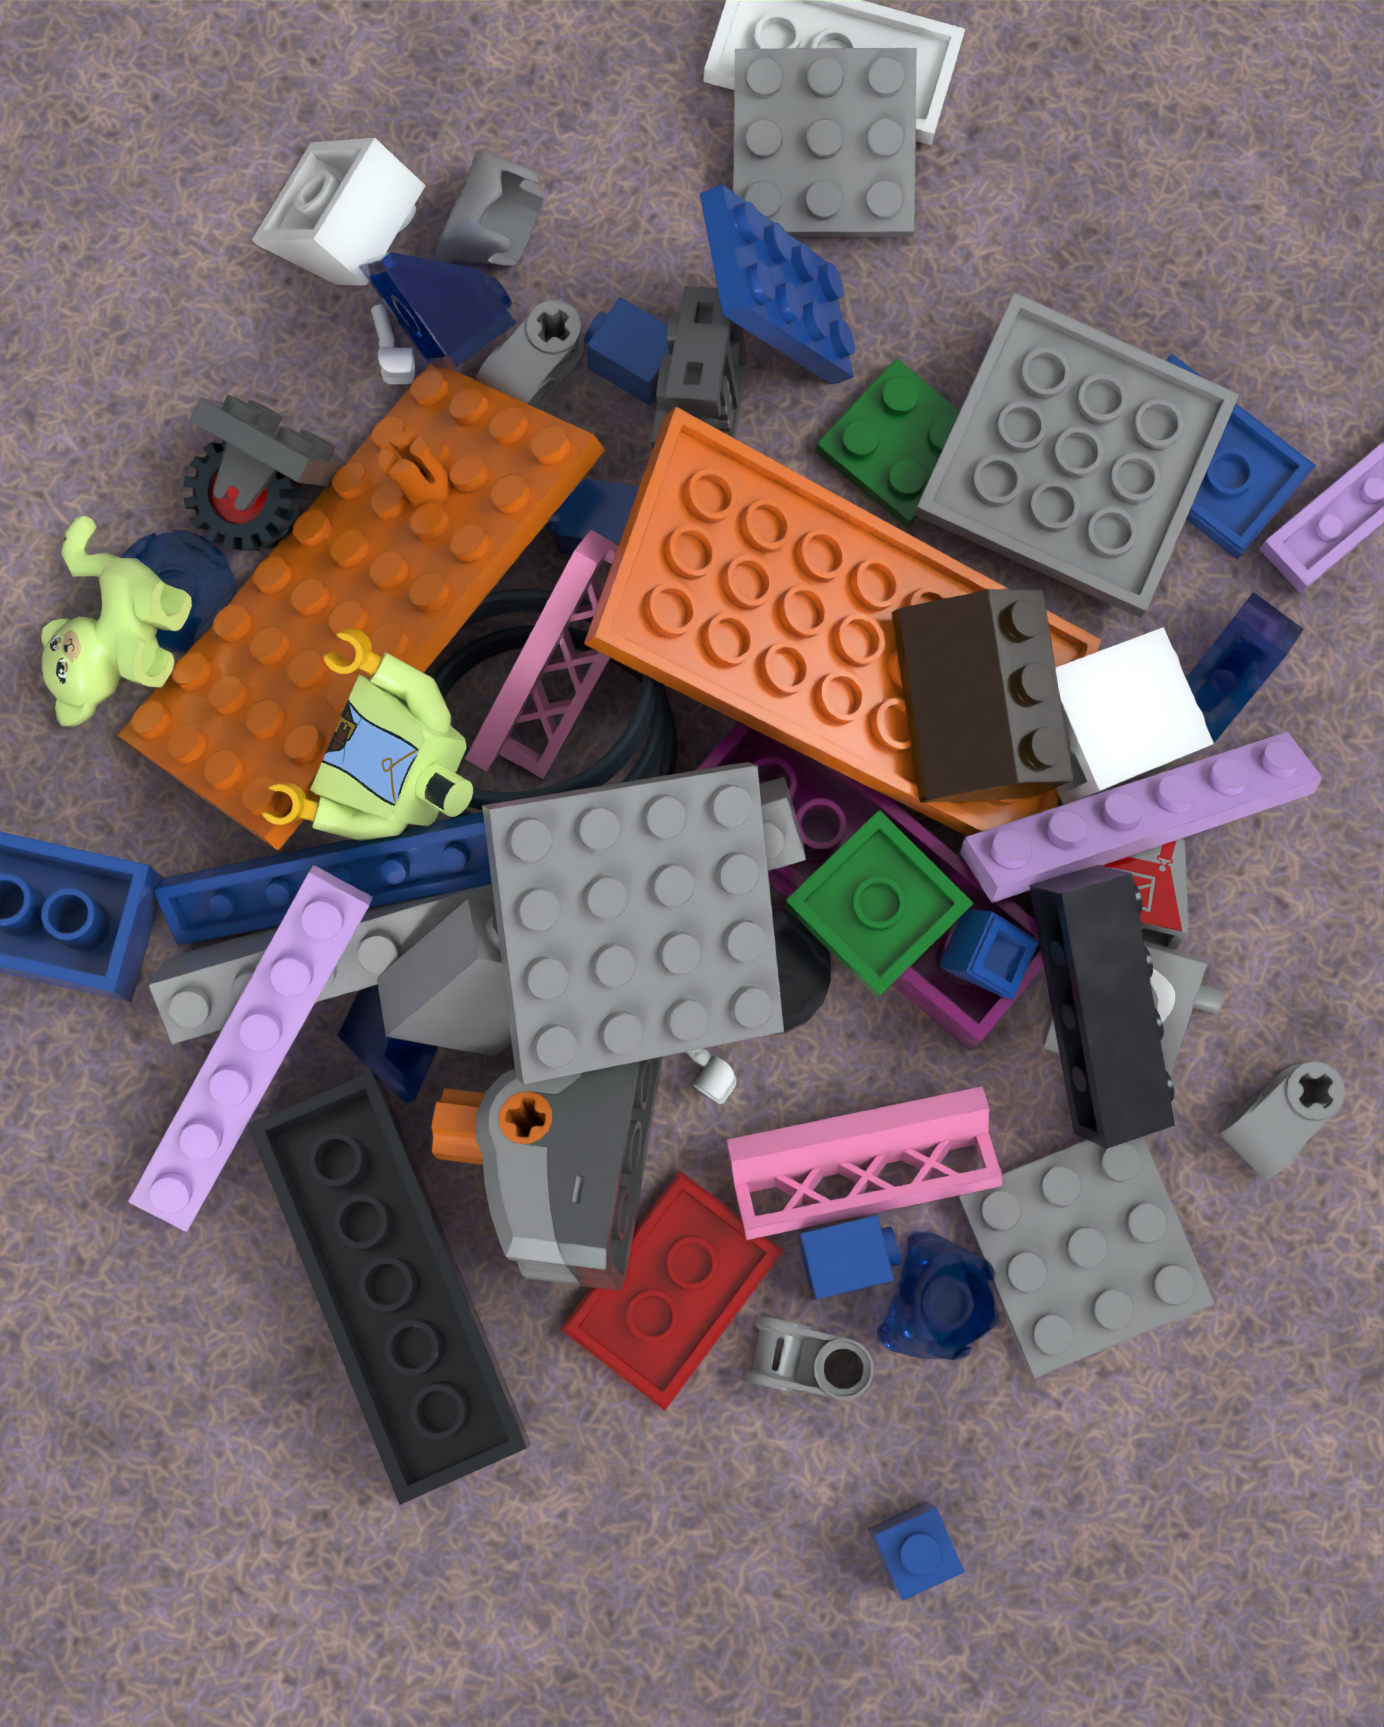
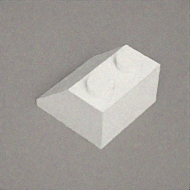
(340, 209)

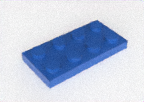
(777, 286)

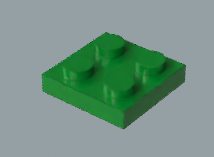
(891, 440)
(878, 904)

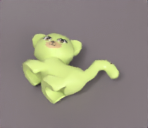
(88, 655)

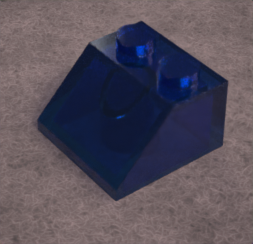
(441, 305)

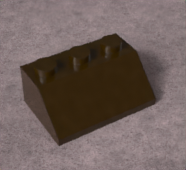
(982, 697)

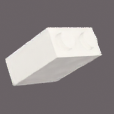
(1126, 714)

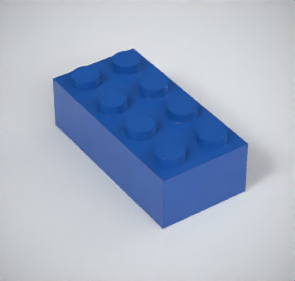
(74, 916)

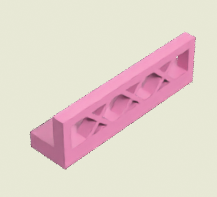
(537, 659)
(859, 1142)

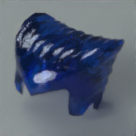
(939, 1300)

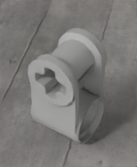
(530, 366)
(1275, 1124)
(802, 1359)

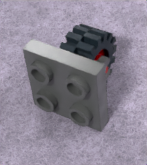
(249, 482)

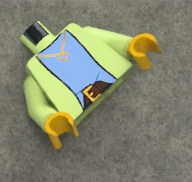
(388, 756)

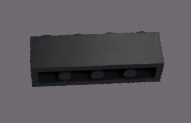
(1103, 1005)

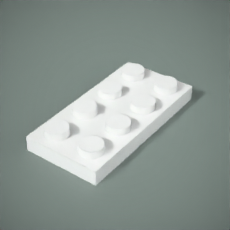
(840, 25)

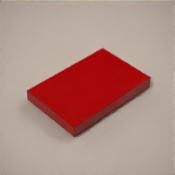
(680, 1291)

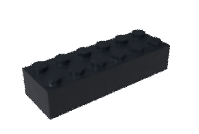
(389, 1287)

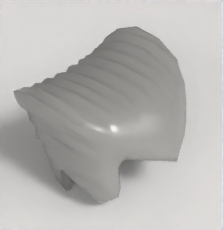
(492, 213)

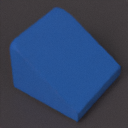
(989, 952)

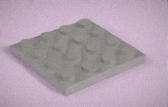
(1077, 455)
(634, 920)

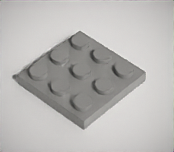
(827, 139)
(1084, 1252)

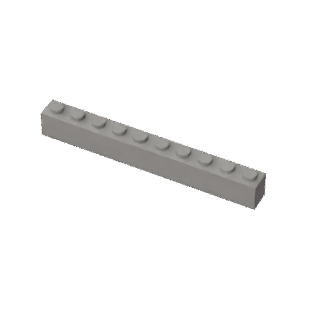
(203, 986)

